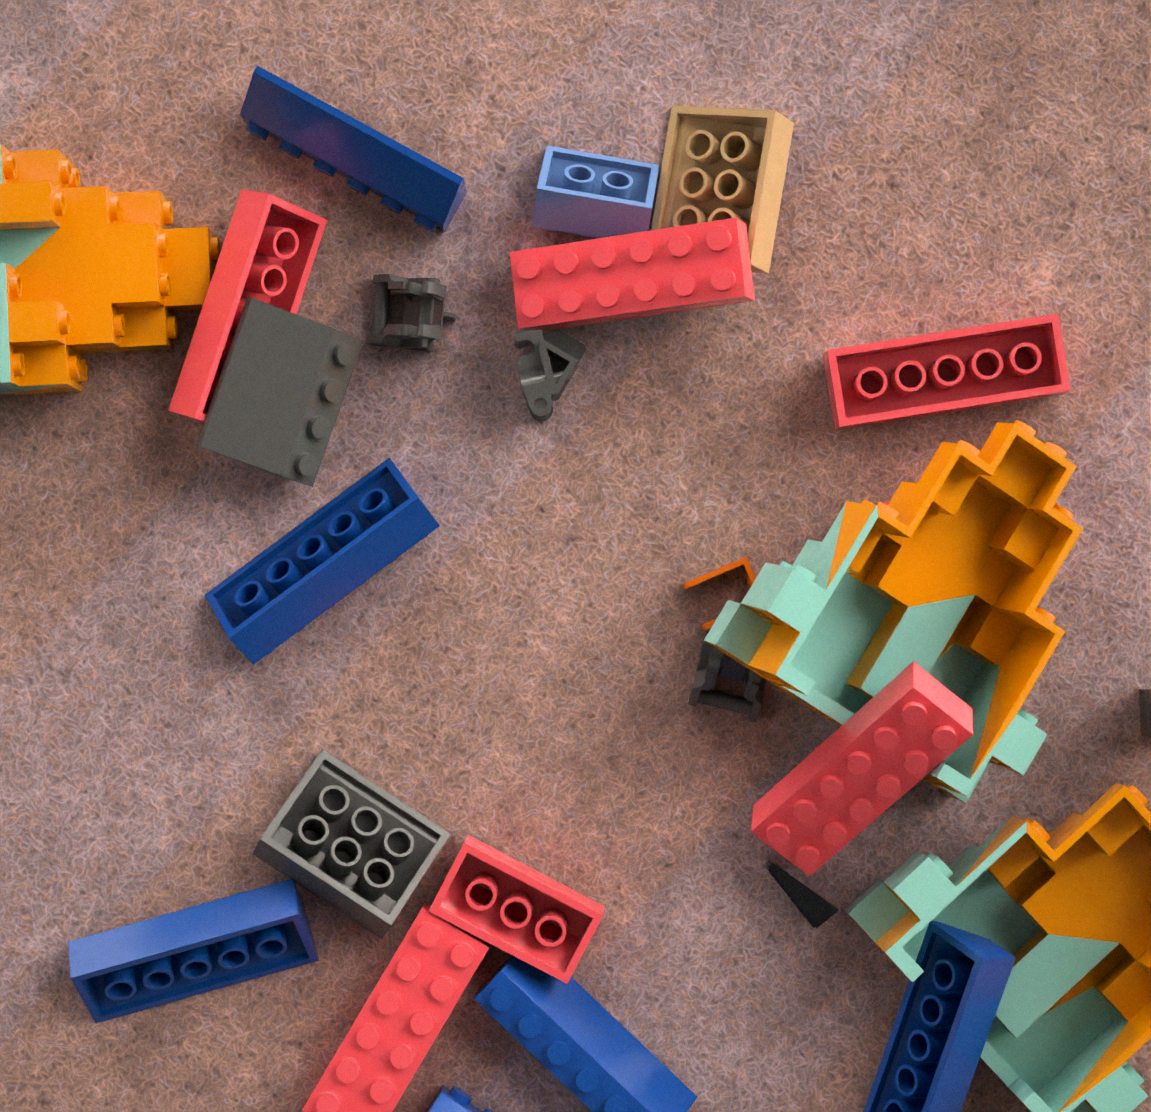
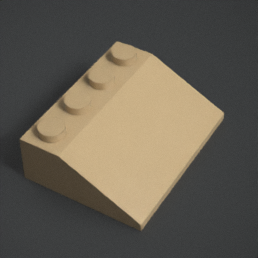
(725, 168)

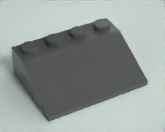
(279, 392)
(351, 843)

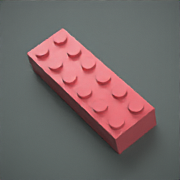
(262, 258)
(632, 275)
(946, 372)
(862, 769)
(400, 1018)

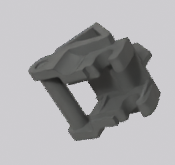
(422, 313)
(547, 368)
(715, 663)

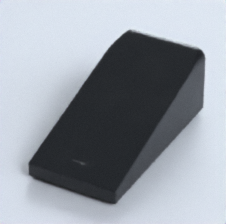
(809, 903)

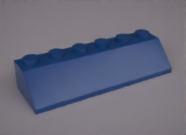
(352, 150)
(321, 561)
(192, 951)
(941, 1023)
(580, 1042)

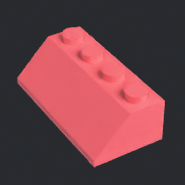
(517, 909)

